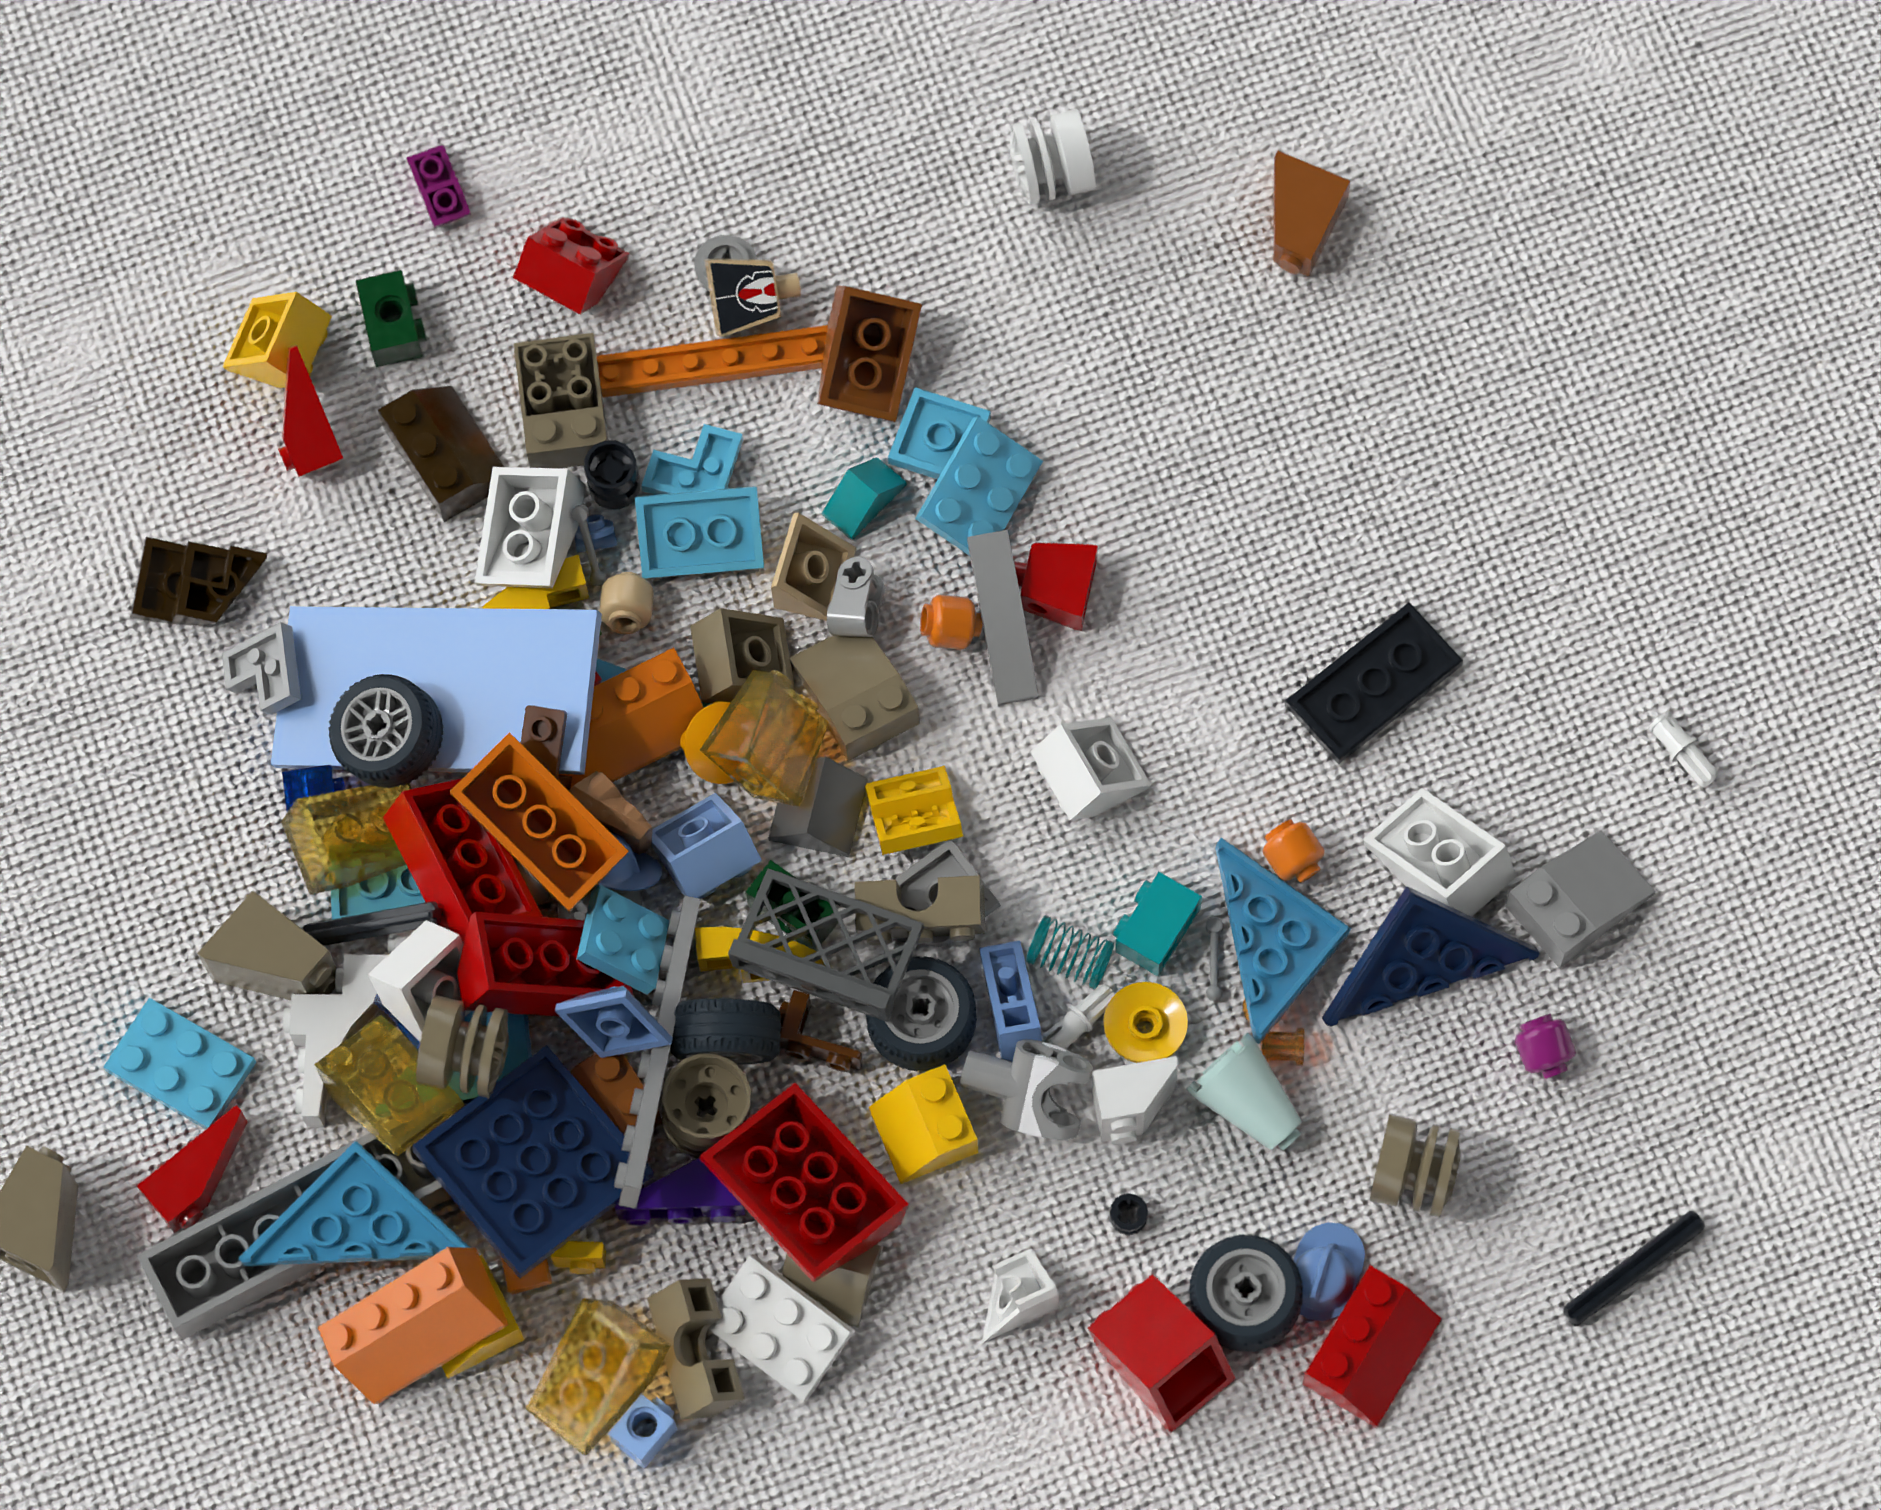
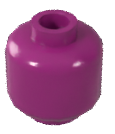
(1545, 1046)

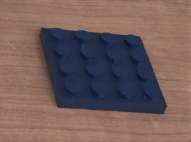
(529, 1161)

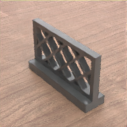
(814, 978)

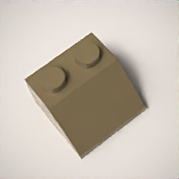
(732, 645)

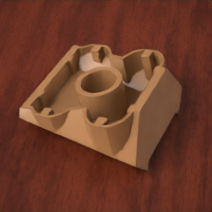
(613, 811)

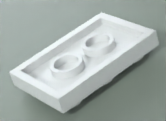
(779, 1327)

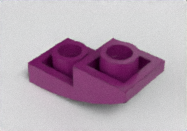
(438, 186)

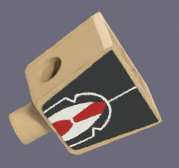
(746, 292)

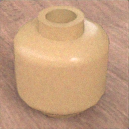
(626, 602)

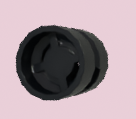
(612, 474)

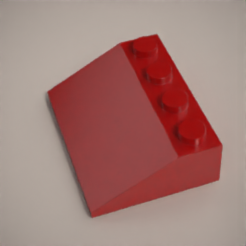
(806, 1184)

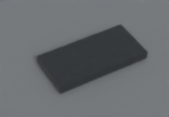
(1373, 683)

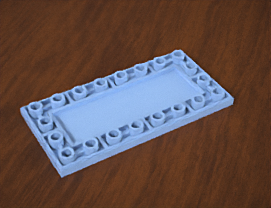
(469, 660)

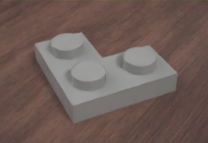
(268, 662)

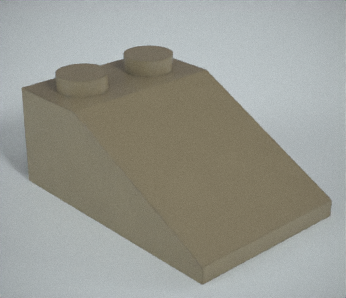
(856, 692)

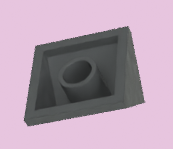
(827, 813)

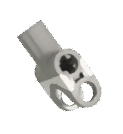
(1027, 1085)

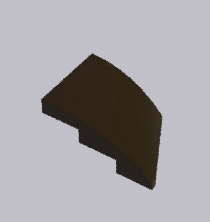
(190, 581)

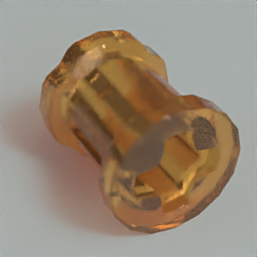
(1284, 1046)

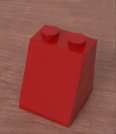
(1162, 1352)

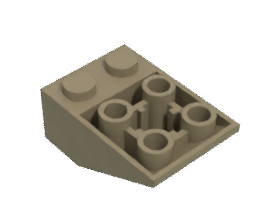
(560, 399)

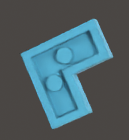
(708, 469)

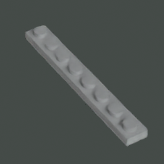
(653, 1064)

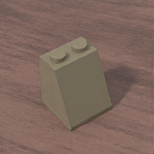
(267, 953)
(39, 1216)

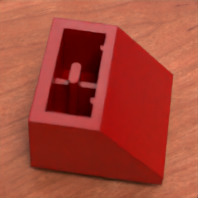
(570, 264)

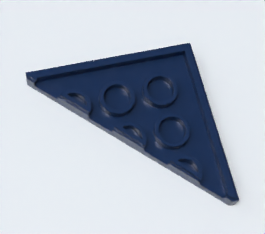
(1422, 952)

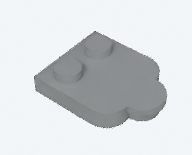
(920, 882)

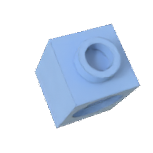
(638, 1448)

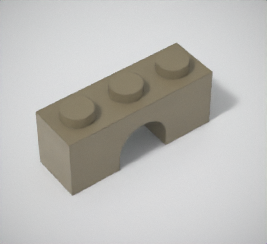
(955, 912)
(682, 1319)

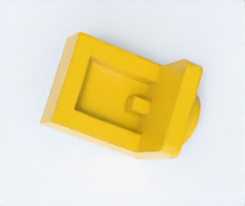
(580, 1257)

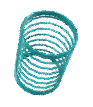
(1039, 939)

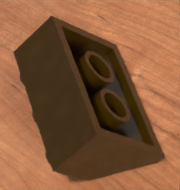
(441, 447)

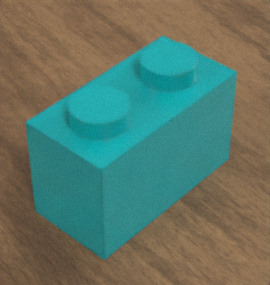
(1157, 923)

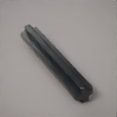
(374, 923)
(1633, 1268)

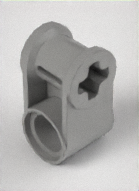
(855, 600)

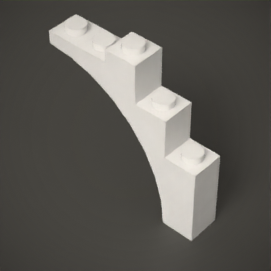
(329, 1020)

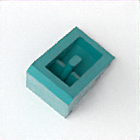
(862, 496)

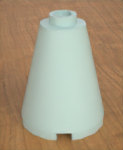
(1248, 1095)

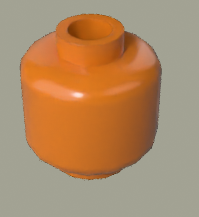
(950, 622)
(1293, 851)

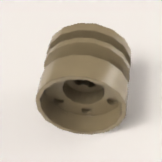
(462, 1046)
(700, 1084)
(1415, 1165)

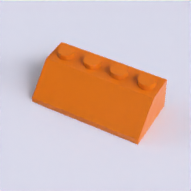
(639, 716)
(539, 822)
(414, 1324)

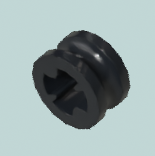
(1141, 1214)

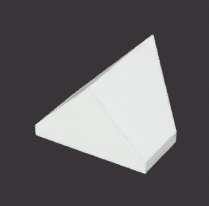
(1019, 1294)

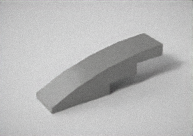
(1002, 617)

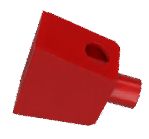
(1058, 581)

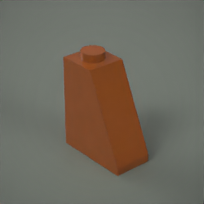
(1304, 211)

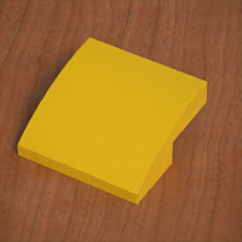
(913, 810)

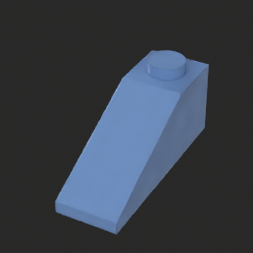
(1010, 996)

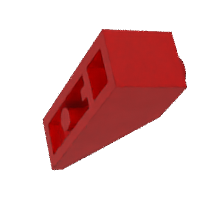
(305, 427)
(190, 1177)

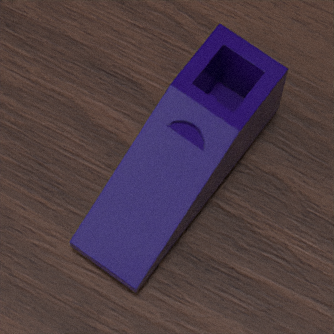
(683, 1196)

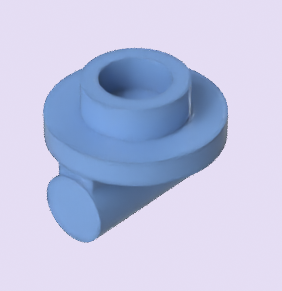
(601, 533)

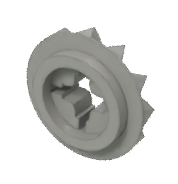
(717, 249)

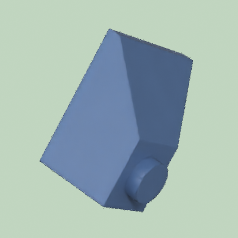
(613, 1022)

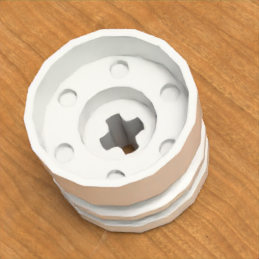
(1052, 156)

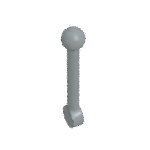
(580, 514)
(1214, 927)

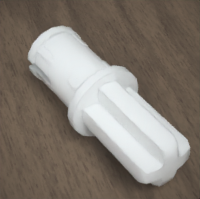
(1683, 749)
(1079, 1018)

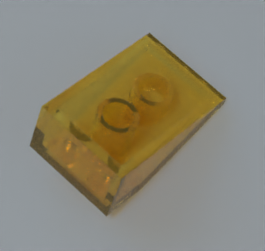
(343, 836)
(377, 1085)
(596, 1373)

